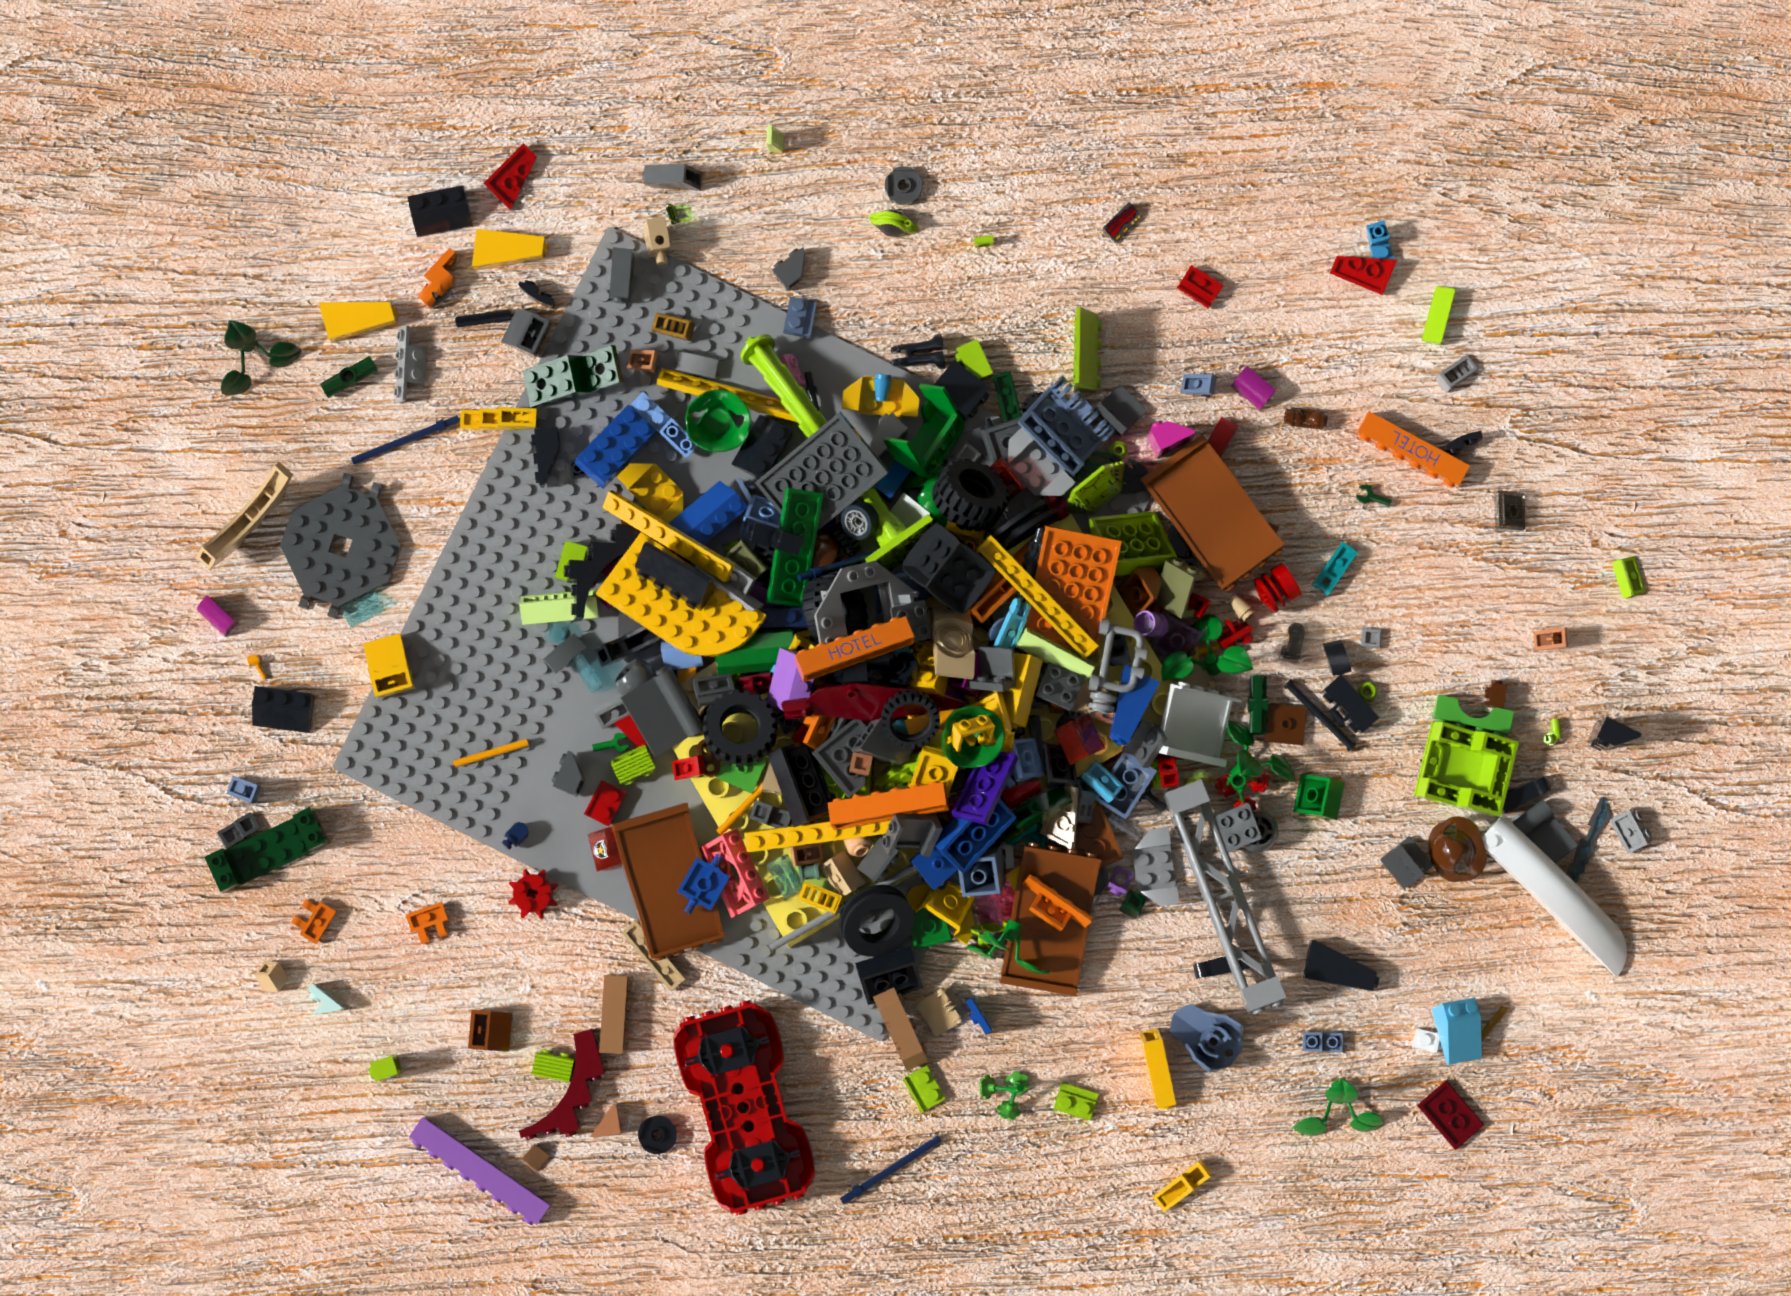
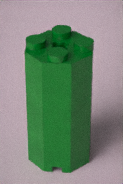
(757, 653)

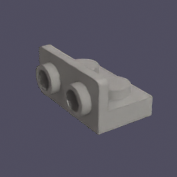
(1631, 830)

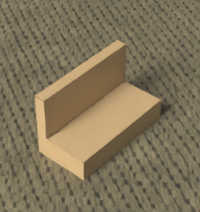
(842, 874)

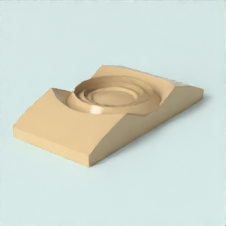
(952, 643)

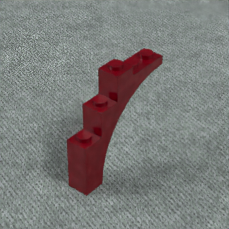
(564, 1117)

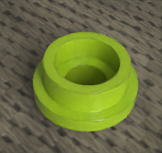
(1122, 445)
(1373, 691)

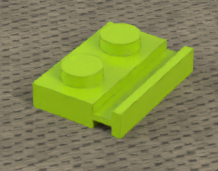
(924, 1088)
(1075, 1101)

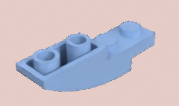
(664, 425)

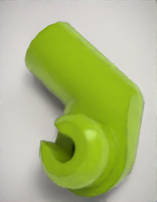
(1554, 734)

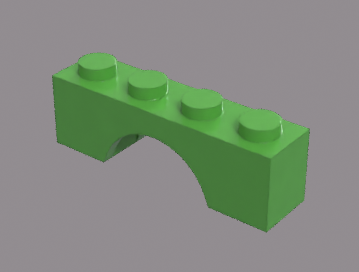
(1448, 710)

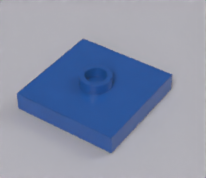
(933, 868)
(977, 1017)

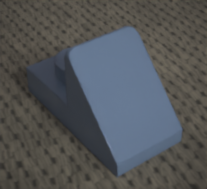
(1199, 384)
(243, 790)

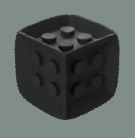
(948, 568)

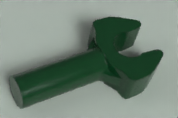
(1371, 496)

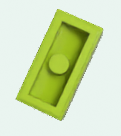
(1628, 577)

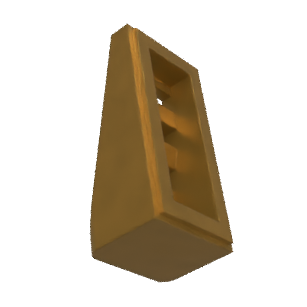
(689, 328)

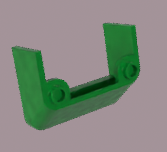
(935, 436)

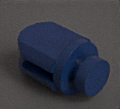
(515, 835)

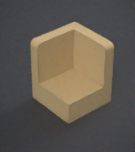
(271, 976)

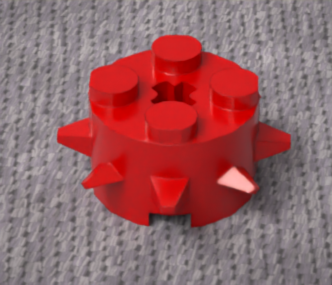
(543, 898)

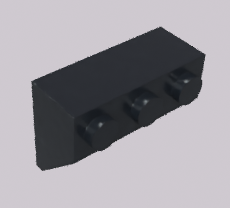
(440, 211)
(762, 447)
(282, 709)
(1610, 733)
(887, 971)

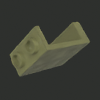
(1177, 587)

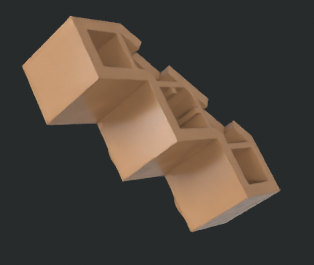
(901, 1028)

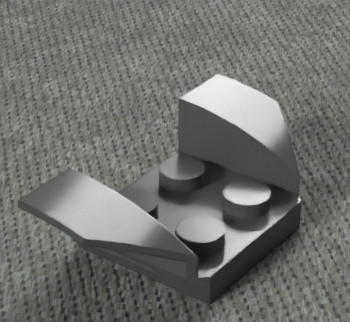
(993, 440)

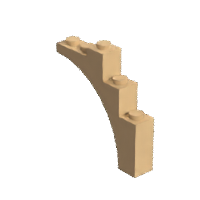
(248, 518)

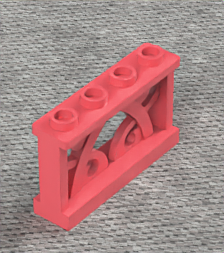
(750, 886)

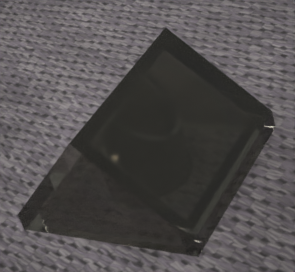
(1509, 511)

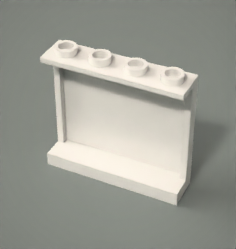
(1196, 723)

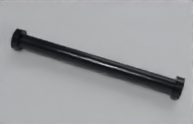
(1320, 715)

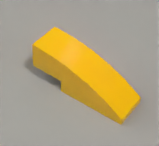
(1182, 1185)

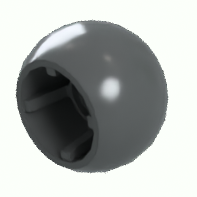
(634, 675)
(1273, 832)

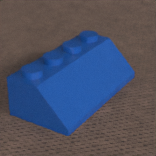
(709, 513)
(966, 840)

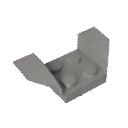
(1036, 466)
(1155, 867)

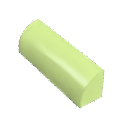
(555, 607)
(1050, 651)

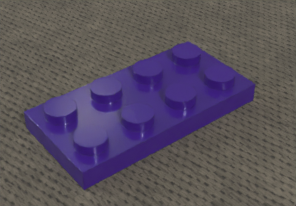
(984, 789)

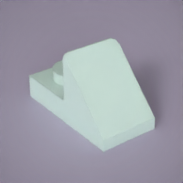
(328, 1003)

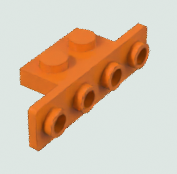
(1054, 907)

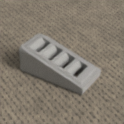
(1446, 380)

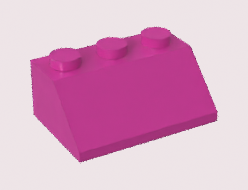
(1168, 437)

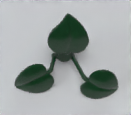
(243, 336)

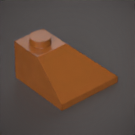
(1140, 589)

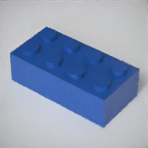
(615, 446)

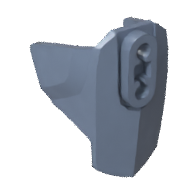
(1195, 1029)

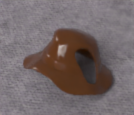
(1448, 851)

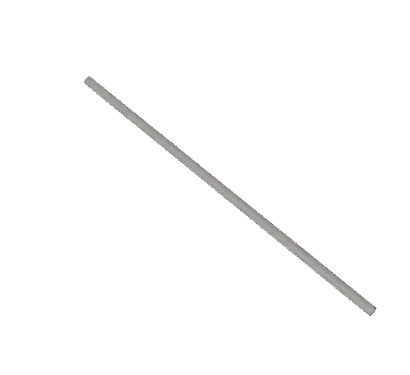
(888, 881)

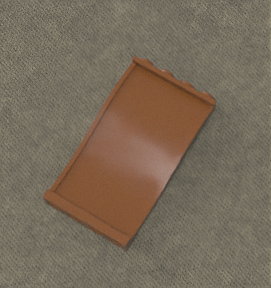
(1213, 513)
(656, 858)
(1041, 944)

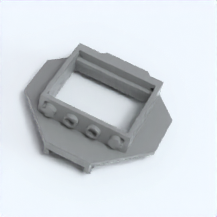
(830, 615)

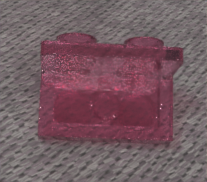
(995, 906)

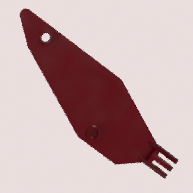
(859, 703)

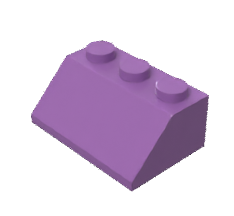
(786, 680)

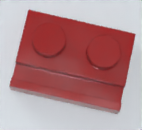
(1199, 287)
(605, 803)

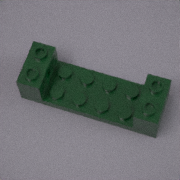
(267, 850)

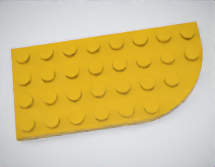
(709, 632)

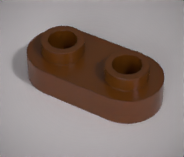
(709, 759)

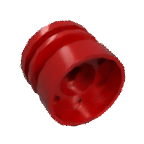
(1279, 587)

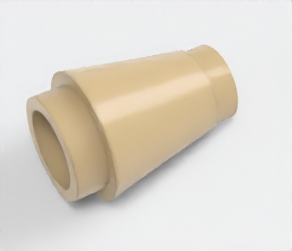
(1241, 607)

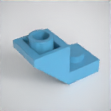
(1379, 240)

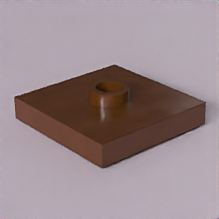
(1285, 724)

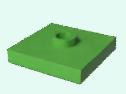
(742, 777)

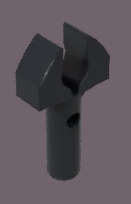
(1152, 799)

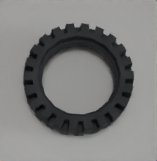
(910, 739)

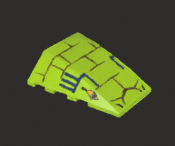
(1097, 489)

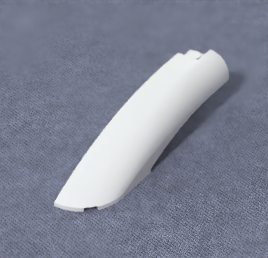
(1557, 893)

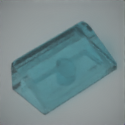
(362, 608)
(586, 673)
(785, 876)

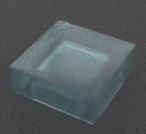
(556, 633)

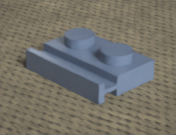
(800, 317)

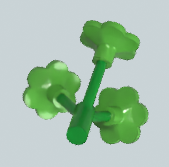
(1016, 1085)

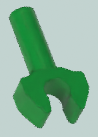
(611, 744)

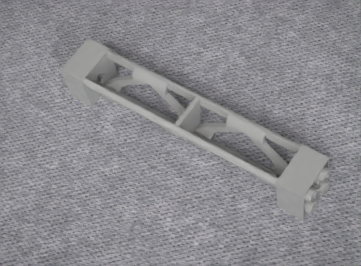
(1258, 995)

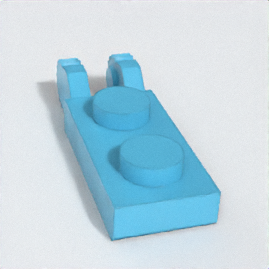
(1013, 625)

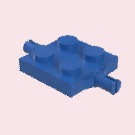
(703, 884)

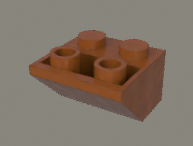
(490, 1030)

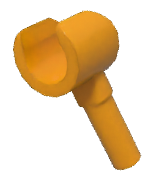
(254, 660)

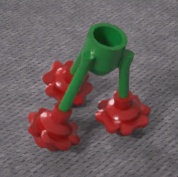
(1228, 785)

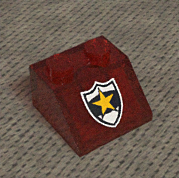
(604, 849)

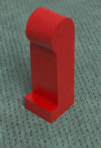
(1167, 770)

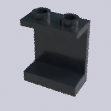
(964, 389)

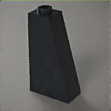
(1335, 968)

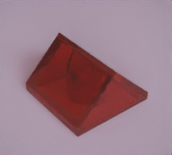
(1010, 477)
(1079, 739)

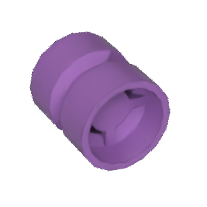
(1151, 624)

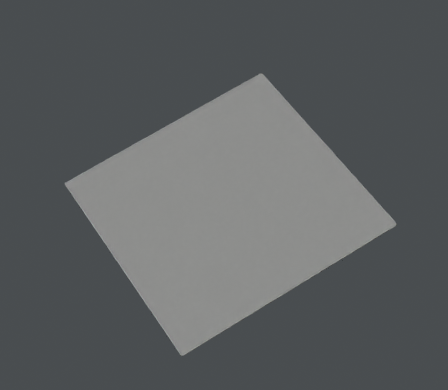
(485, 672)

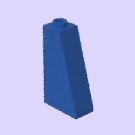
(1130, 706)

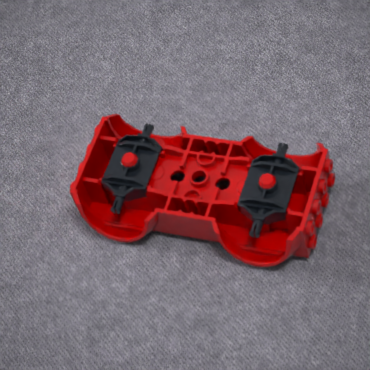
(748, 1050)

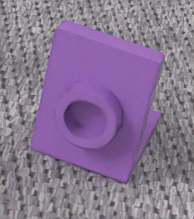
(1116, 888)

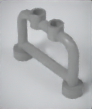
(1139, 654)

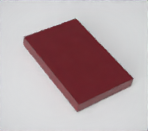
(1450, 1115)

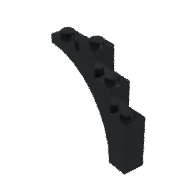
(601, 555)

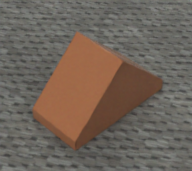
(643, 360)
(1550, 639)
(806, 854)
(609, 1124)

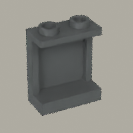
(912, 832)

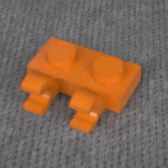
(426, 918)
(318, 921)

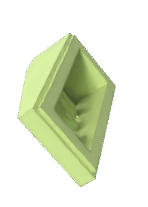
(775, 140)

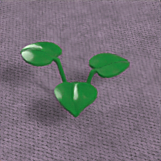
(1234, 659)
(1249, 765)
(1010, 934)
(1340, 1092)

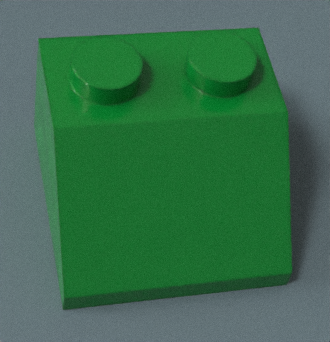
(1319, 796)

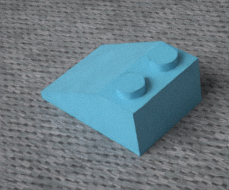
(1459, 1030)

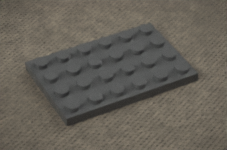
(830, 463)

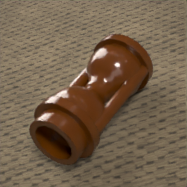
(1296, 417)

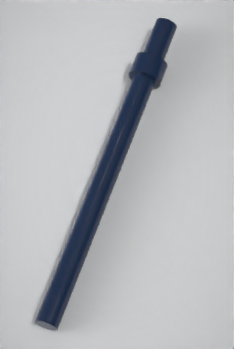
(439, 426)
(817, 571)
(859, 1190)

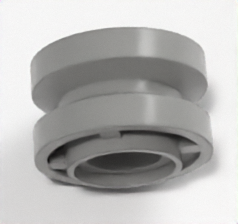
(1102, 702)

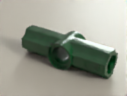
(360, 371)
(1257, 704)

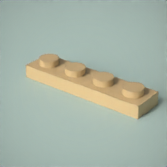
(664, 968)

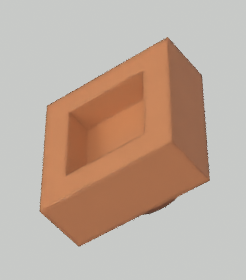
(860, 764)

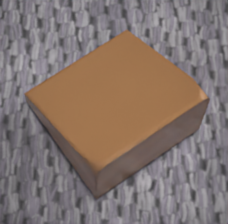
(536, 1157)

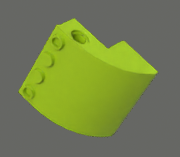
(1466, 768)

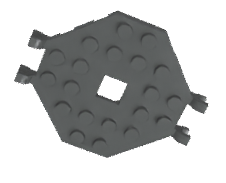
(370, 555)

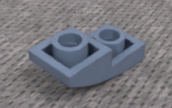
(1323, 1042)

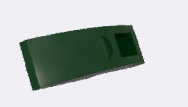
(1036, 810)

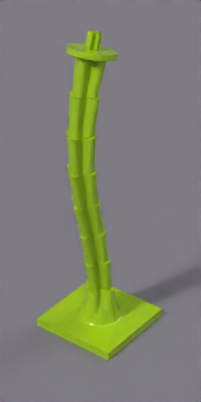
(892, 534)

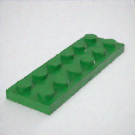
(799, 516)

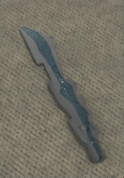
(1585, 848)

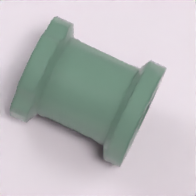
(809, 872)

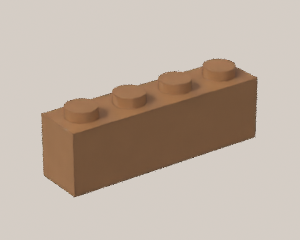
(614, 1014)

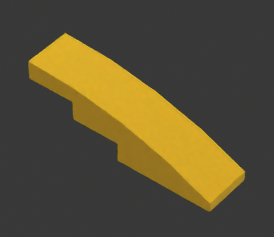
(498, 419)

